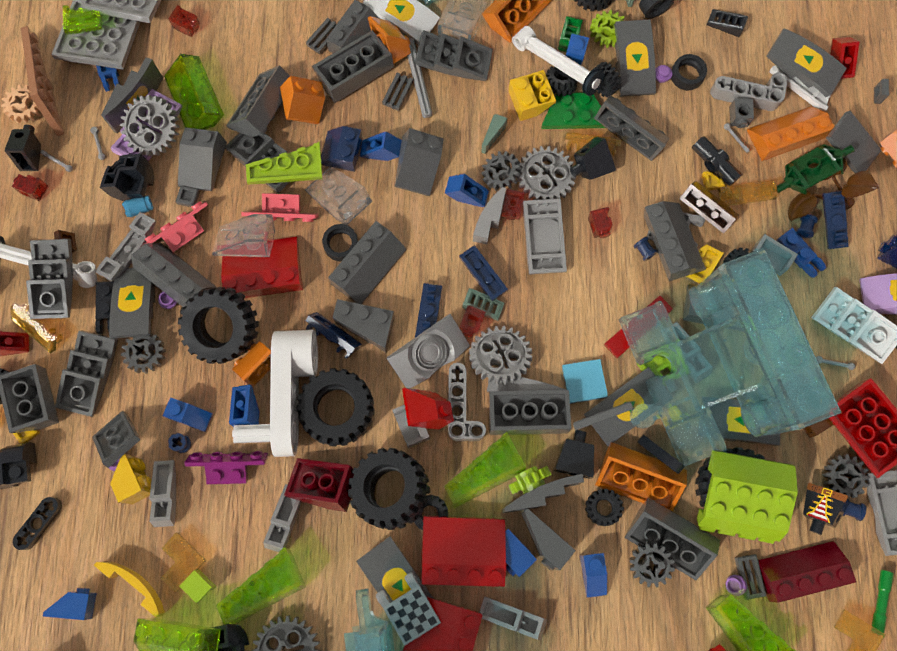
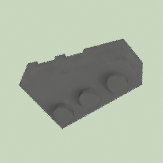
(365, 321)

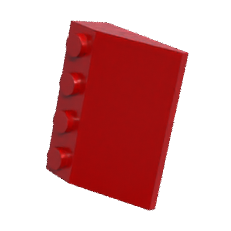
(265, 274)
(869, 425)
(463, 551)
(454, 633)

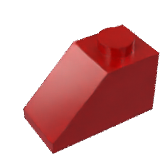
(846, 52)
(13, 343)

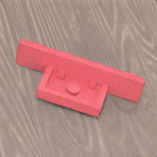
(282, 206)
(181, 231)

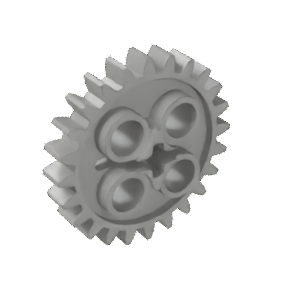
(141, 140)
(558, 165)
(485, 360)

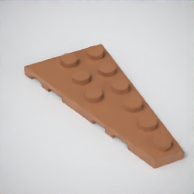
(38, 82)

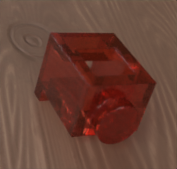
(184, 21)
(30, 186)
(516, 198)
(600, 222)
(472, 315)

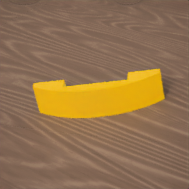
(152, 601)

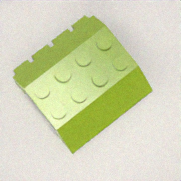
(749, 497)

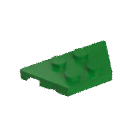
(572, 112)

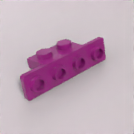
(226, 467)

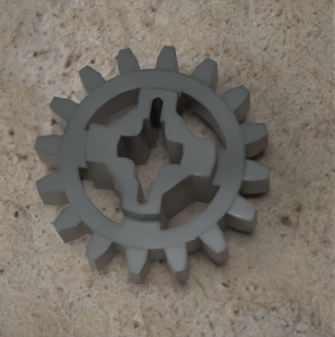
(501, 170)
(137, 359)
(849, 468)
(659, 563)

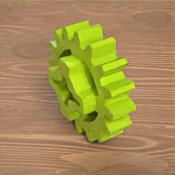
(605, 33)
(530, 479)

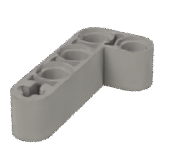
(726, 90)
(460, 402)

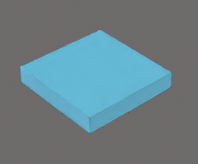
(584, 381)

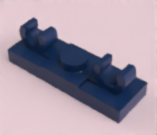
(835, 220)
(483, 273)
(428, 307)
(333, 333)

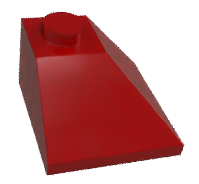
(426, 409)

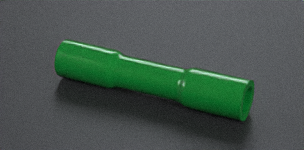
(884, 589)

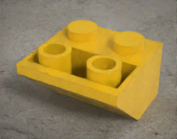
(531, 94)
(130, 480)

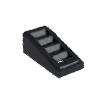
(735, 18)

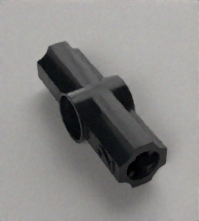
(716, 161)

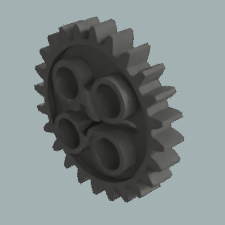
(282, 632)

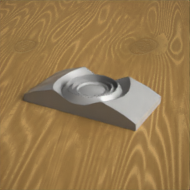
(544, 236)
(428, 352)
(883, 499)

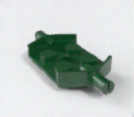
(801, 177)

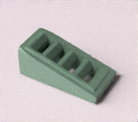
(495, 128)
(480, 296)

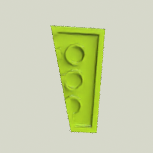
(287, 167)

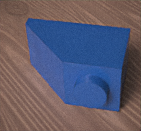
(577, 48)
(381, 147)
(466, 190)
(244, 406)
(187, 414)
(517, 555)
(594, 574)
(73, 605)

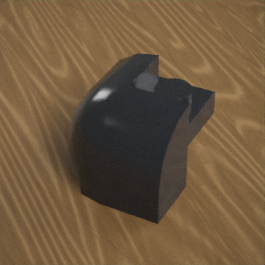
(128, 177)
(15, 464)
(232, 638)

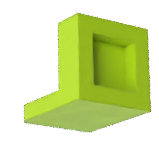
(197, 585)

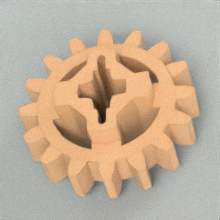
(19, 105)

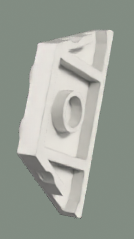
(810, 94)

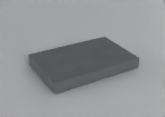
(851, 132)
(603, 415)
(115, 439)

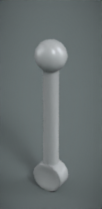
(727, 126)
(94, 130)
(68, 168)
(851, 366)

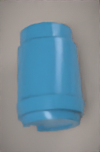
(136, 205)

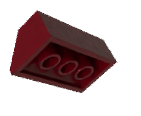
(805, 572)

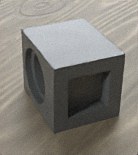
(743, 106)

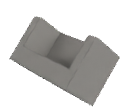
(779, 255)
(412, 435)

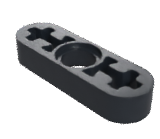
(661, 454)
(32, 539)

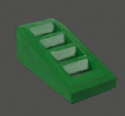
(568, 30)

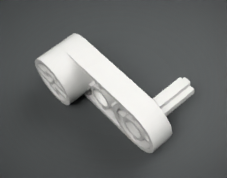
(292, 356)

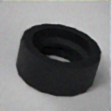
(654, 8)
(691, 60)
(337, 229)

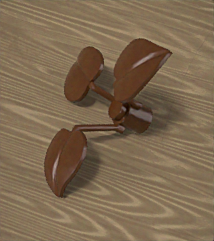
(857, 185)

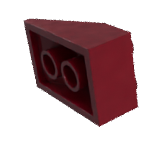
(320, 484)

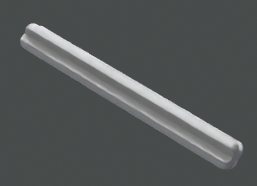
(419, 82)

